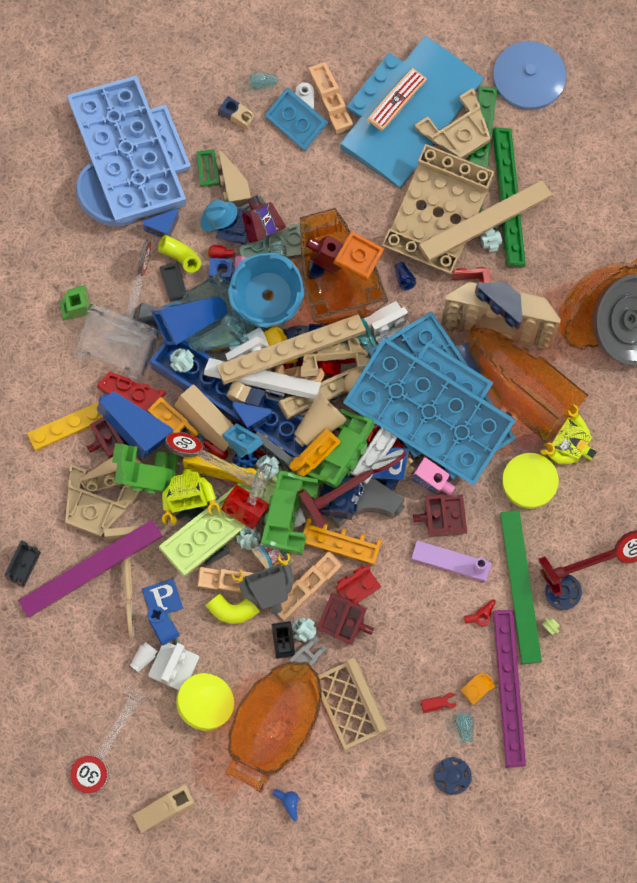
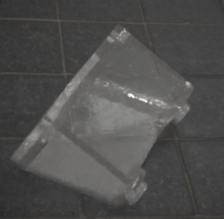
(117, 341)

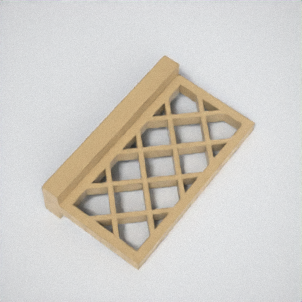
(367, 699)

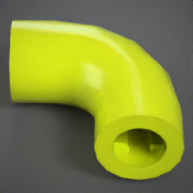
(180, 252)
(231, 613)

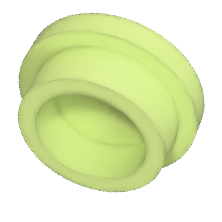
(551, 625)

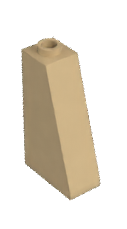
(204, 416)

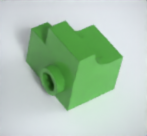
(75, 303)

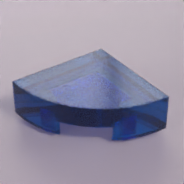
(315, 270)

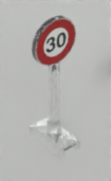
(142, 266)
(190, 446)
(90, 772)

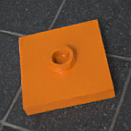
(358, 256)

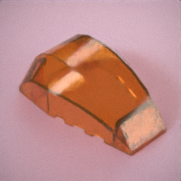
(336, 301)

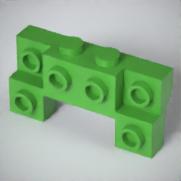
(346, 454)
(143, 475)
(283, 513)

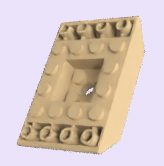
(538, 324)

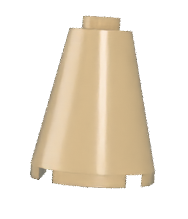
(317, 419)

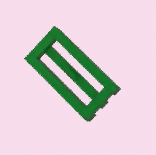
(209, 182)

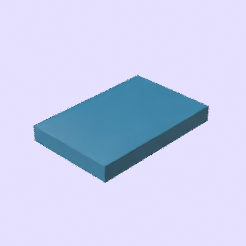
(296, 119)

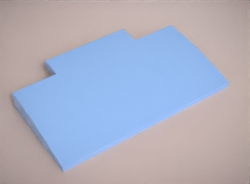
(131, 149)

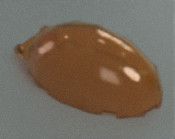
(580, 300)
(274, 722)

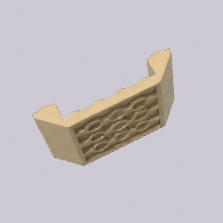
(441, 183)

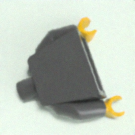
(268, 586)

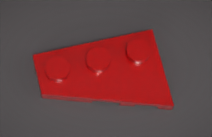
(139, 394)

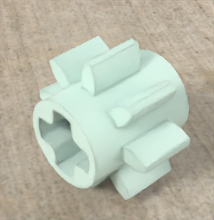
(491, 240)
(182, 360)
(270, 460)
(248, 538)
(303, 629)

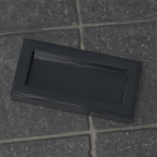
(173, 281)

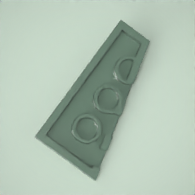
(289, 237)

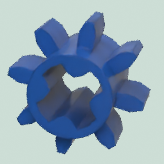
(242, 462)

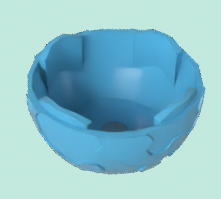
(263, 274)

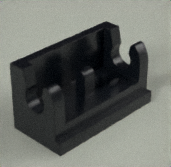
(22, 564)

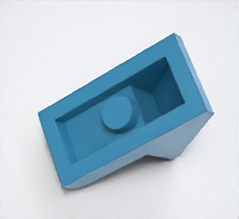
(242, 440)

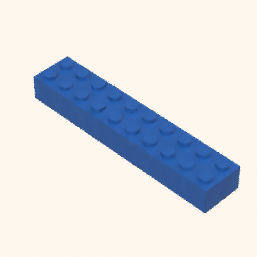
(277, 428)

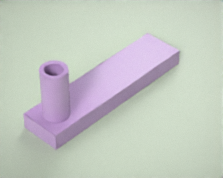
(451, 561)

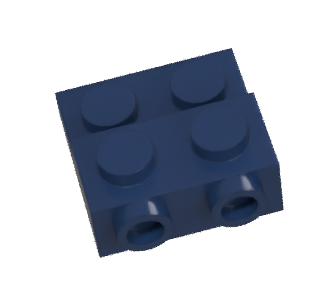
(345, 504)

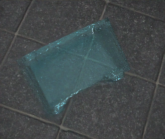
(224, 332)

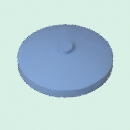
(529, 75)
(92, 198)

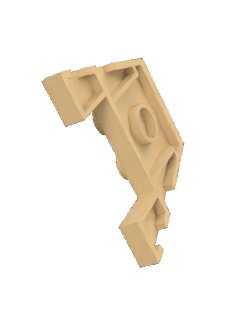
(463, 134)
(338, 351)
(91, 511)

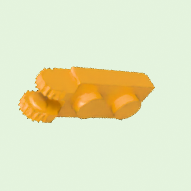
(168, 415)
(315, 453)

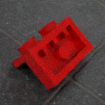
(243, 511)
(358, 585)

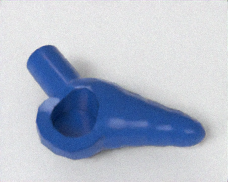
(289, 801)

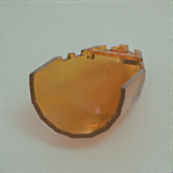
(524, 384)

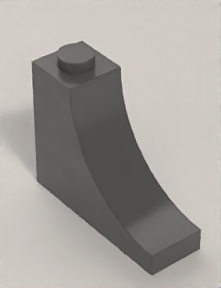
(376, 499)

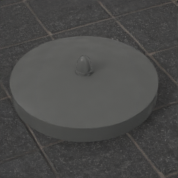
(616, 319)

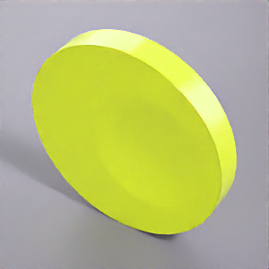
(530, 480)
(205, 702)

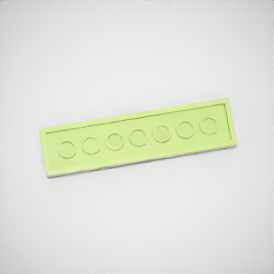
(207, 533)

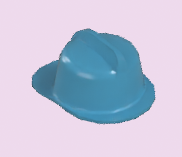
(218, 215)

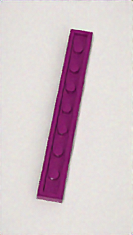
(90, 568)
(509, 688)

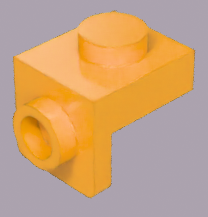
(478, 687)

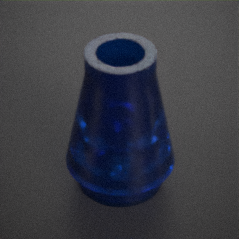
(405, 278)

